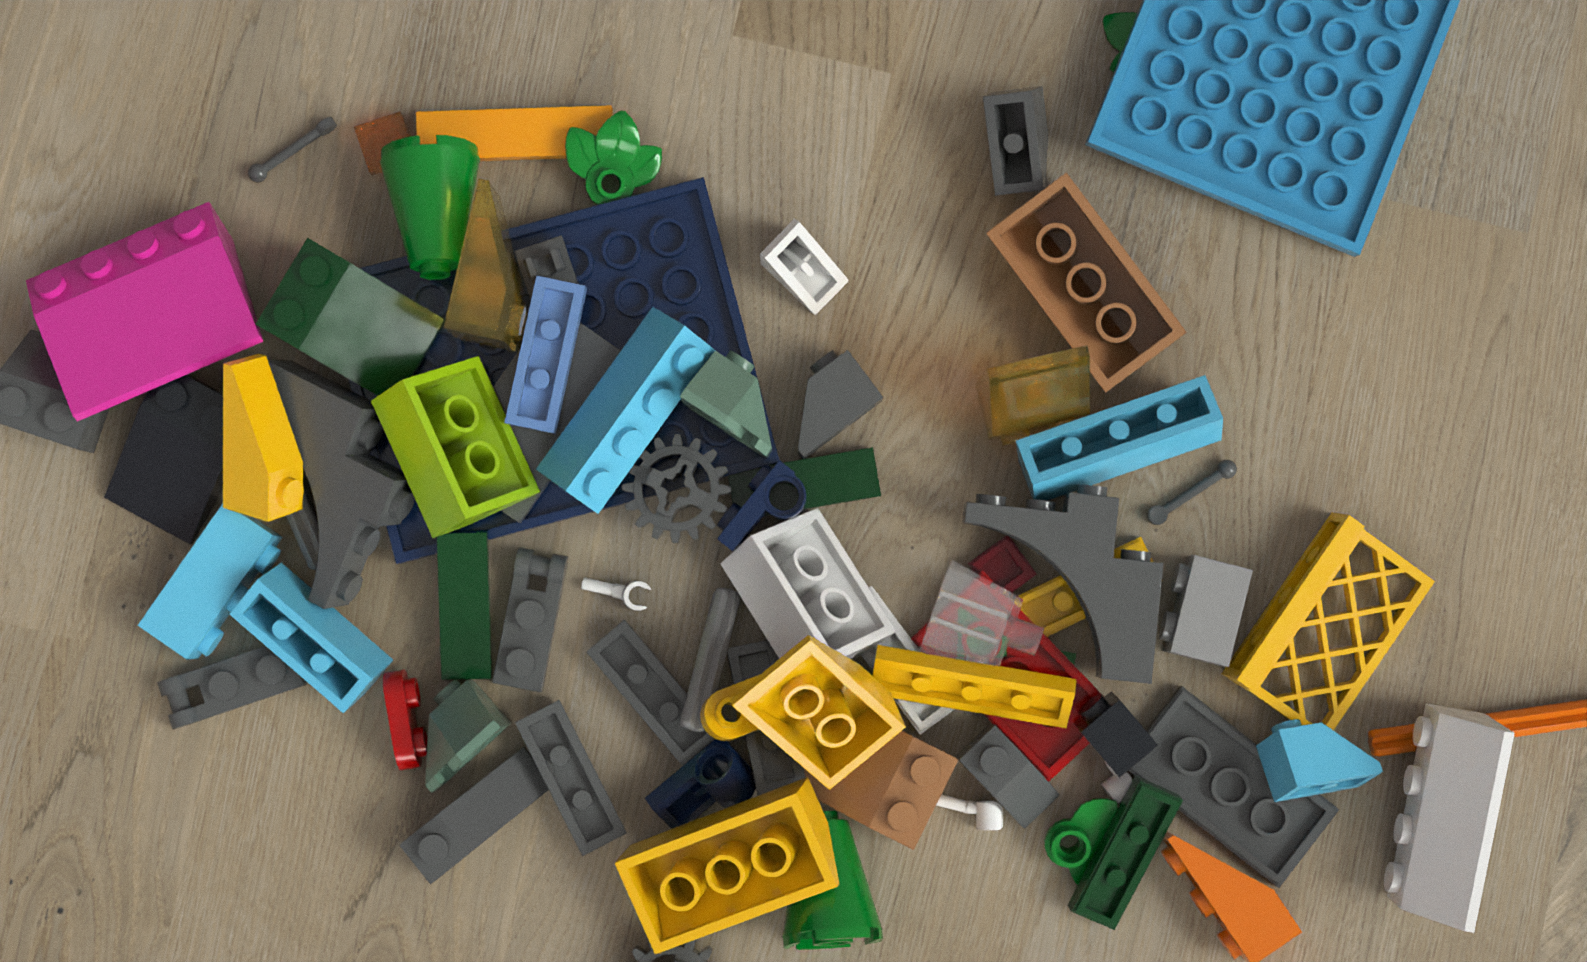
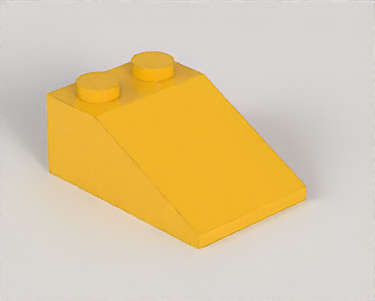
(821, 710)

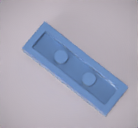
(546, 354)

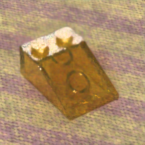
(487, 290)
(1035, 394)

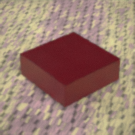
(1004, 564)

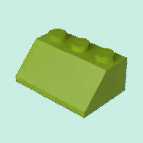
(454, 445)

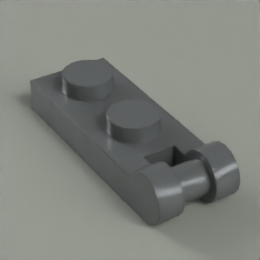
(530, 621)
(228, 685)

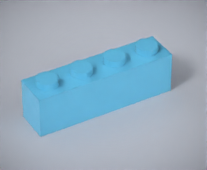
(625, 409)
(1120, 439)

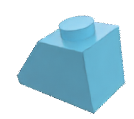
(1312, 761)

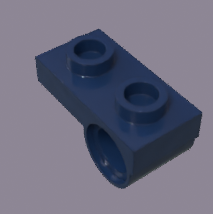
(740, 521)
(710, 776)

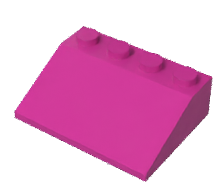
(144, 310)

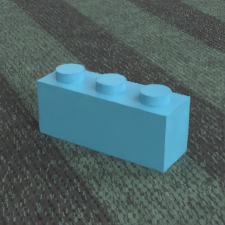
(211, 583)
(311, 639)

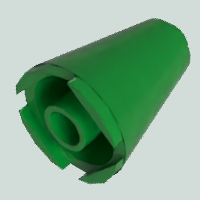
(431, 199)
(839, 913)

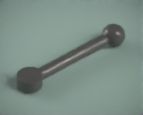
(258, 171)
(1158, 514)

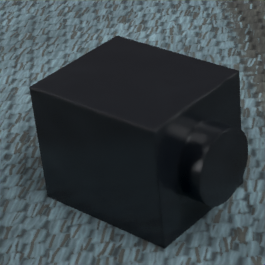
(1114, 732)

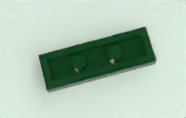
(826, 479)
(464, 605)
(1125, 852)

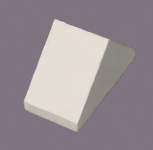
(803, 267)

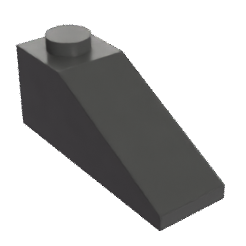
(475, 816)

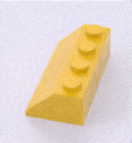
(730, 866)

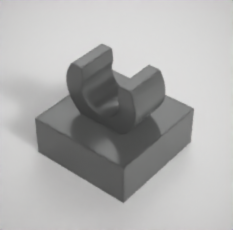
(547, 260)

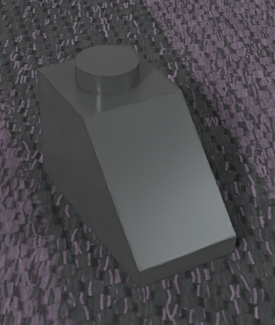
(1017, 139)
(834, 400)
(1007, 775)

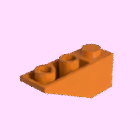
(1246, 909)

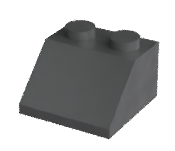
(35, 400)

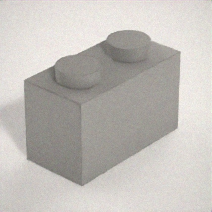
(1205, 610)

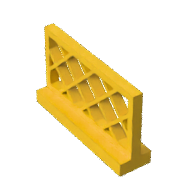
(1302, 594)

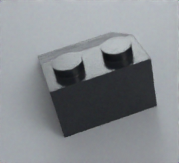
(173, 458)

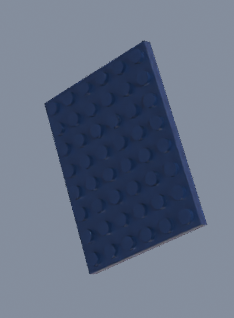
(631, 257)

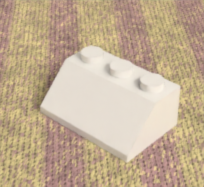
(805, 585)

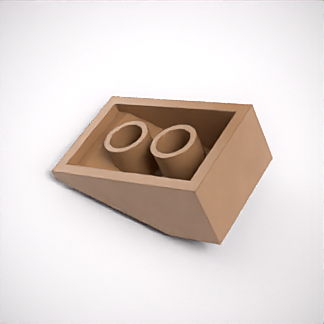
(893, 788)

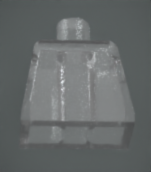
(976, 620)

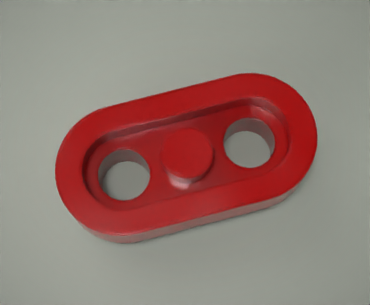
(408, 739)

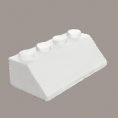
(1449, 815)

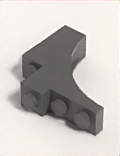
(349, 485)
(1079, 543)

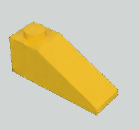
(258, 444)

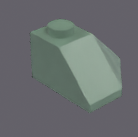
(730, 400)
(459, 730)

